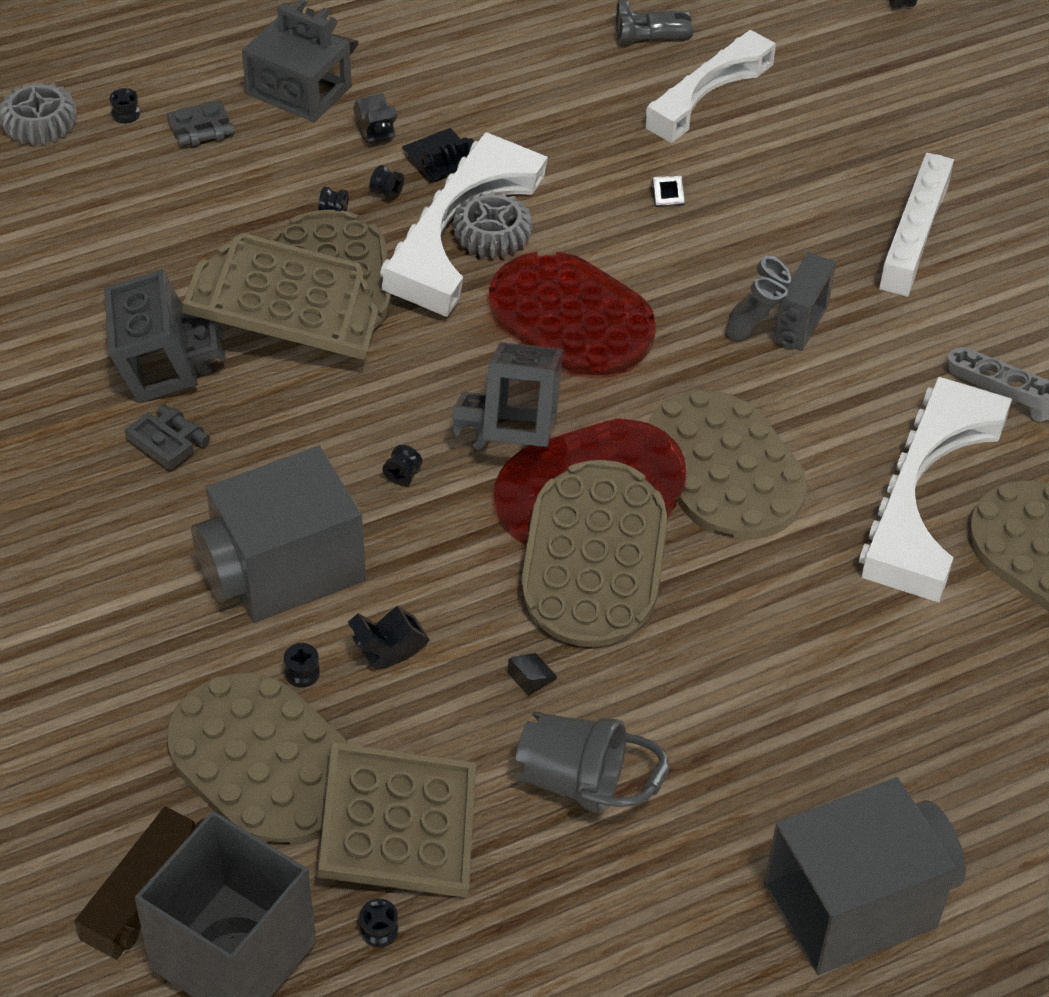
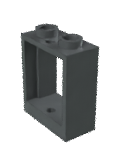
(805, 301)

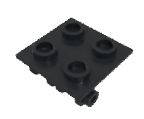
(438, 153)

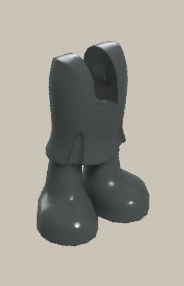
(652, 25)
(764, 295)

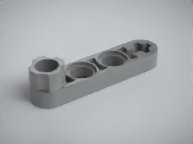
(1034, 393)

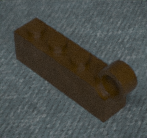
(111, 916)

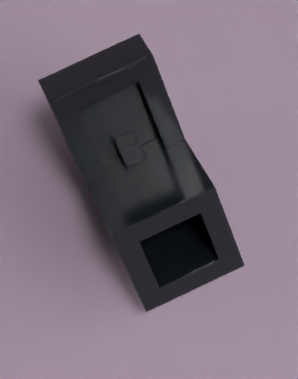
(375, 118)
(390, 639)

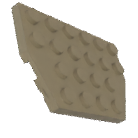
(285, 295)

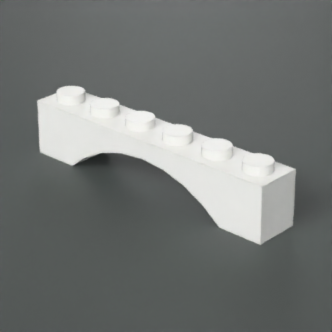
(742, 59)
(915, 224)

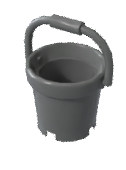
(583, 760)

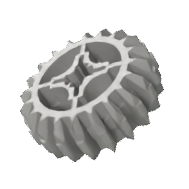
(38, 113)
(492, 225)

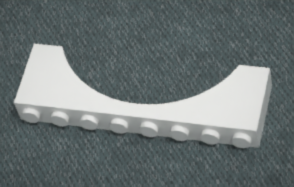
(419, 264)
(901, 546)

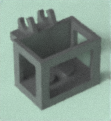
(293, 57)
(148, 316)
(484, 410)

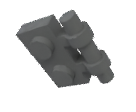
(200, 123)
(160, 440)

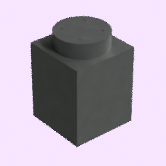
(281, 535)
(863, 873)
(223, 889)

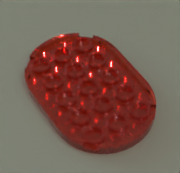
(575, 309)
(616, 440)

